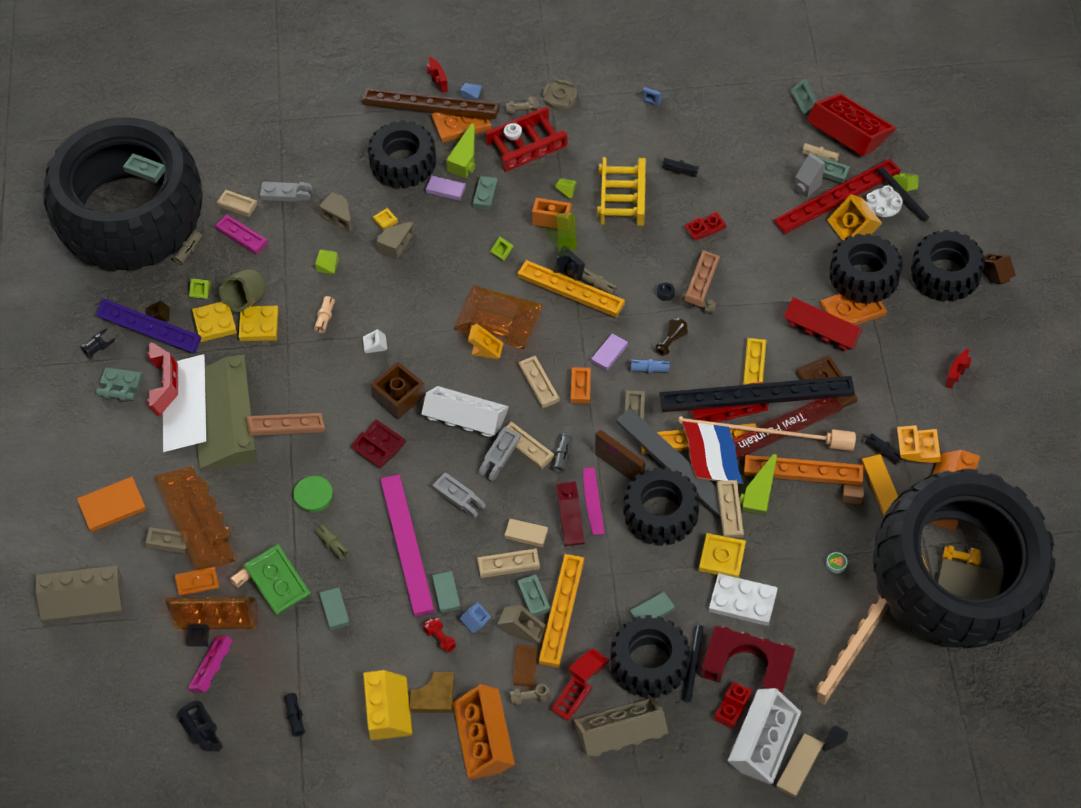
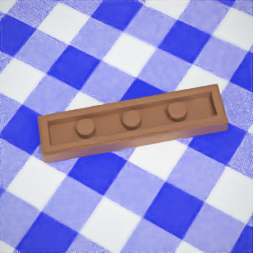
(702, 278)
(285, 424)

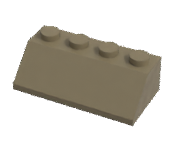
(79, 593)
(621, 726)

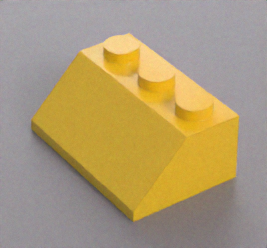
(387, 705)

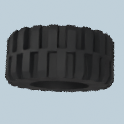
(402, 137)
(949, 247)
(865, 285)
(661, 484)
(649, 632)

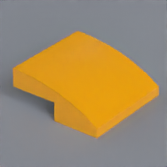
(918, 445)

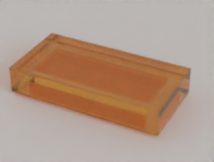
(525, 666)

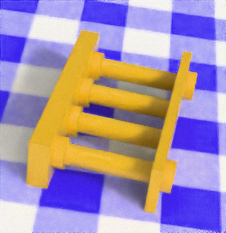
(637, 184)

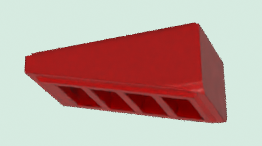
(565, 694)

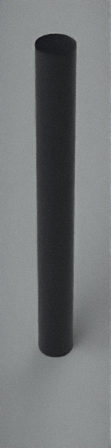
(907, 198)
(693, 663)

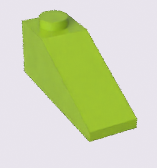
(463, 155)
(758, 491)

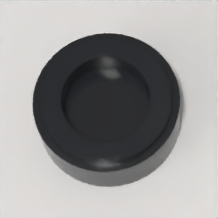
(665, 291)

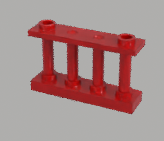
(533, 151)

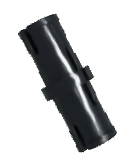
(680, 167)
(884, 448)
(294, 714)

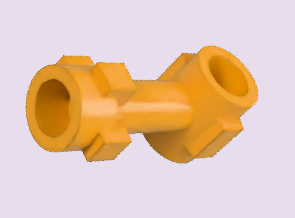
(973, 557)

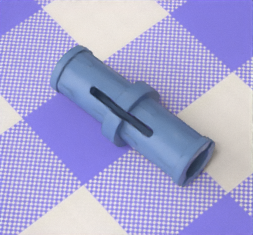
(650, 366)

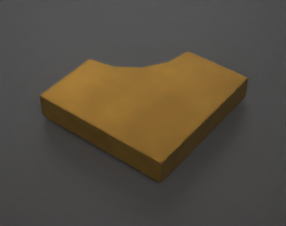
(435, 696)

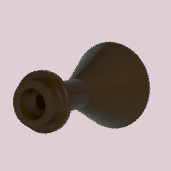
(676, 329)

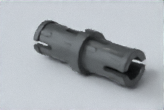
(562, 453)

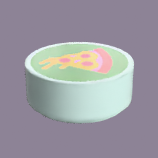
(836, 562)

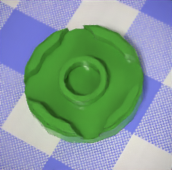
(313, 494)

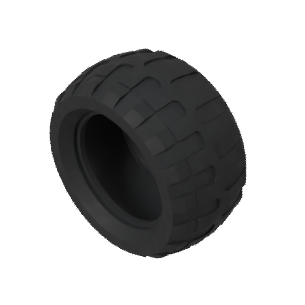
(129, 237)
(998, 512)

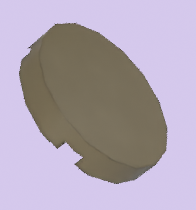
(560, 95)

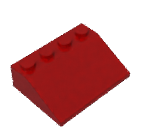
(850, 123)

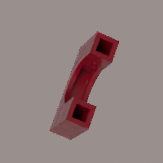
(728, 643)

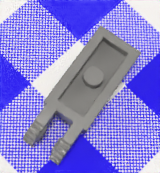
(285, 191)
(500, 452)
(458, 494)

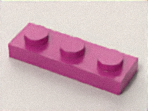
(210, 665)

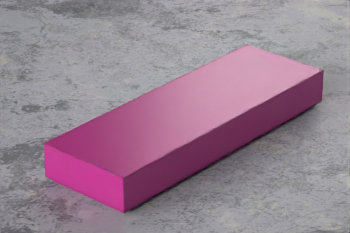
(241, 234)

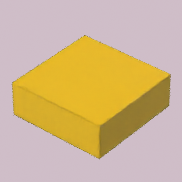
(385, 219)

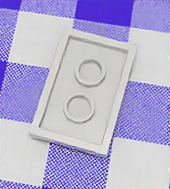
(743, 599)

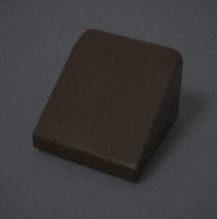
(159, 311)

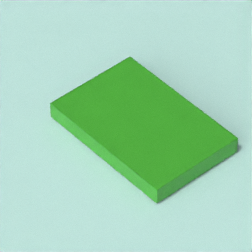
(277, 580)

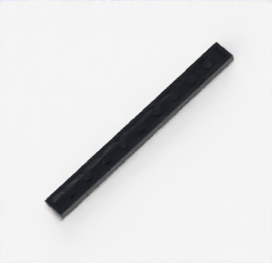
(756, 394)

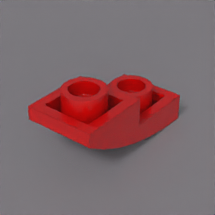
(437, 74)
(705, 227)
(958, 368)
(588, 665)
(733, 705)

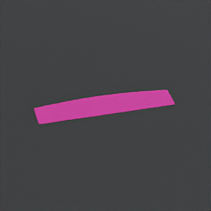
(592, 501)

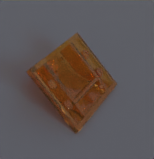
(500, 315)

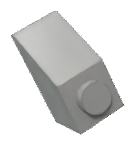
(809, 176)

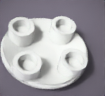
(884, 201)

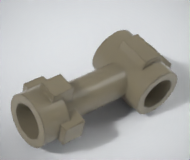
(531, 105)
(709, 306)
(541, 693)

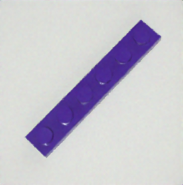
(149, 325)

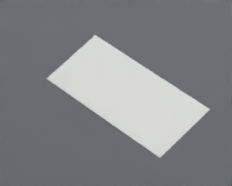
(186, 416)

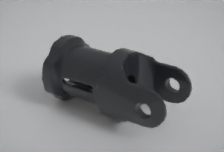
(95, 345)

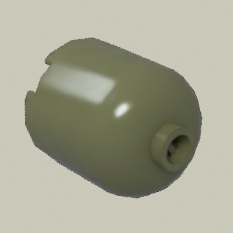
(242, 289)

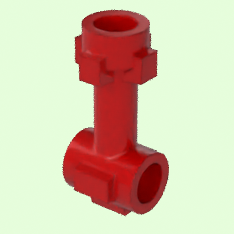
(434, 627)

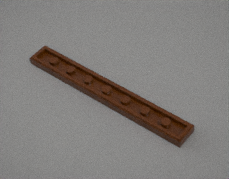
(431, 103)

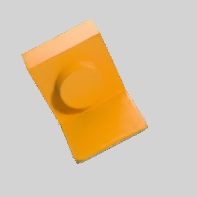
(484, 343)

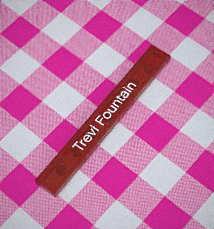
(791, 422)

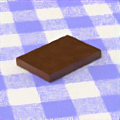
(824, 369)
(618, 456)

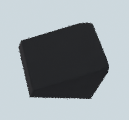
(834, 738)

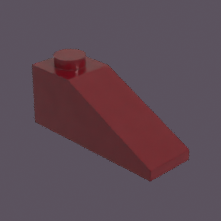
(570, 513)

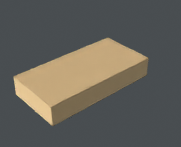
(237, 203)
(526, 532)

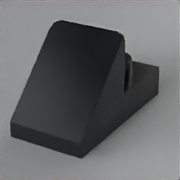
(569, 263)

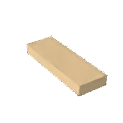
(538, 382)
(530, 448)
(730, 509)
(508, 563)
(799, 765)

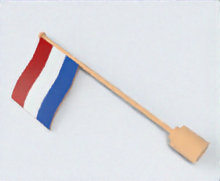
(715, 454)

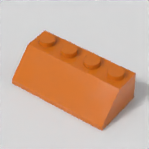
(954, 461)
(483, 732)

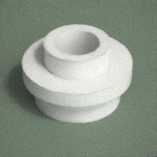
(512, 131)

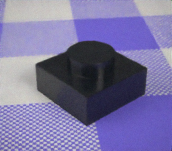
(198, 635)

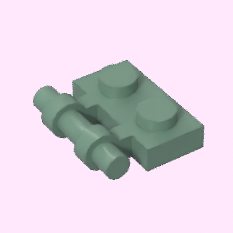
(122, 380)

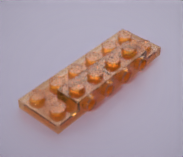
(196, 518)

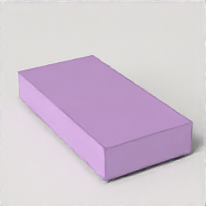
(445, 188)
(609, 352)

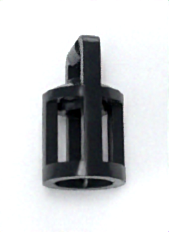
(204, 732)

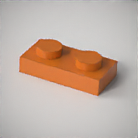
(580, 385)
(197, 581)

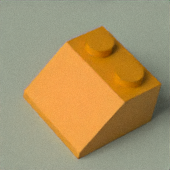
(854, 218)

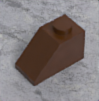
(998, 268)

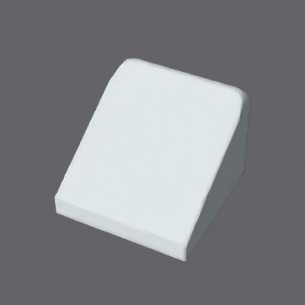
(374, 342)

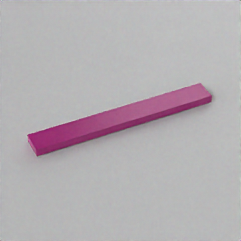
(407, 546)

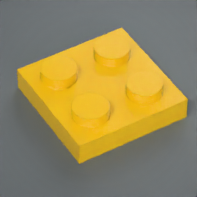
(214, 321)
(259, 323)
(722, 555)

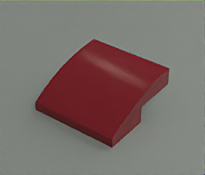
(378, 443)

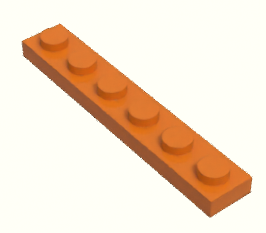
(807, 470)

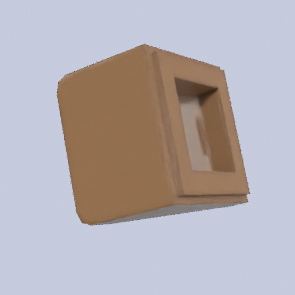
(853, 494)

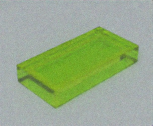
(566, 230)

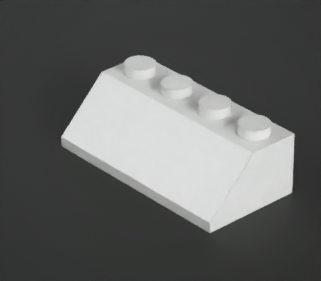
(464, 410)
(765, 735)

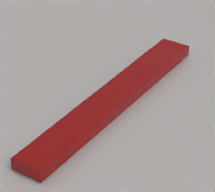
(834, 197)

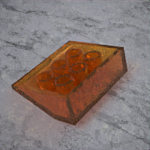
(216, 611)

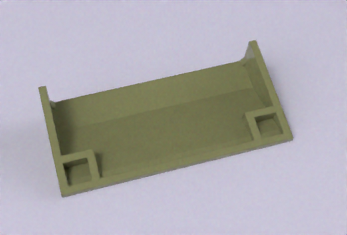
(226, 416)

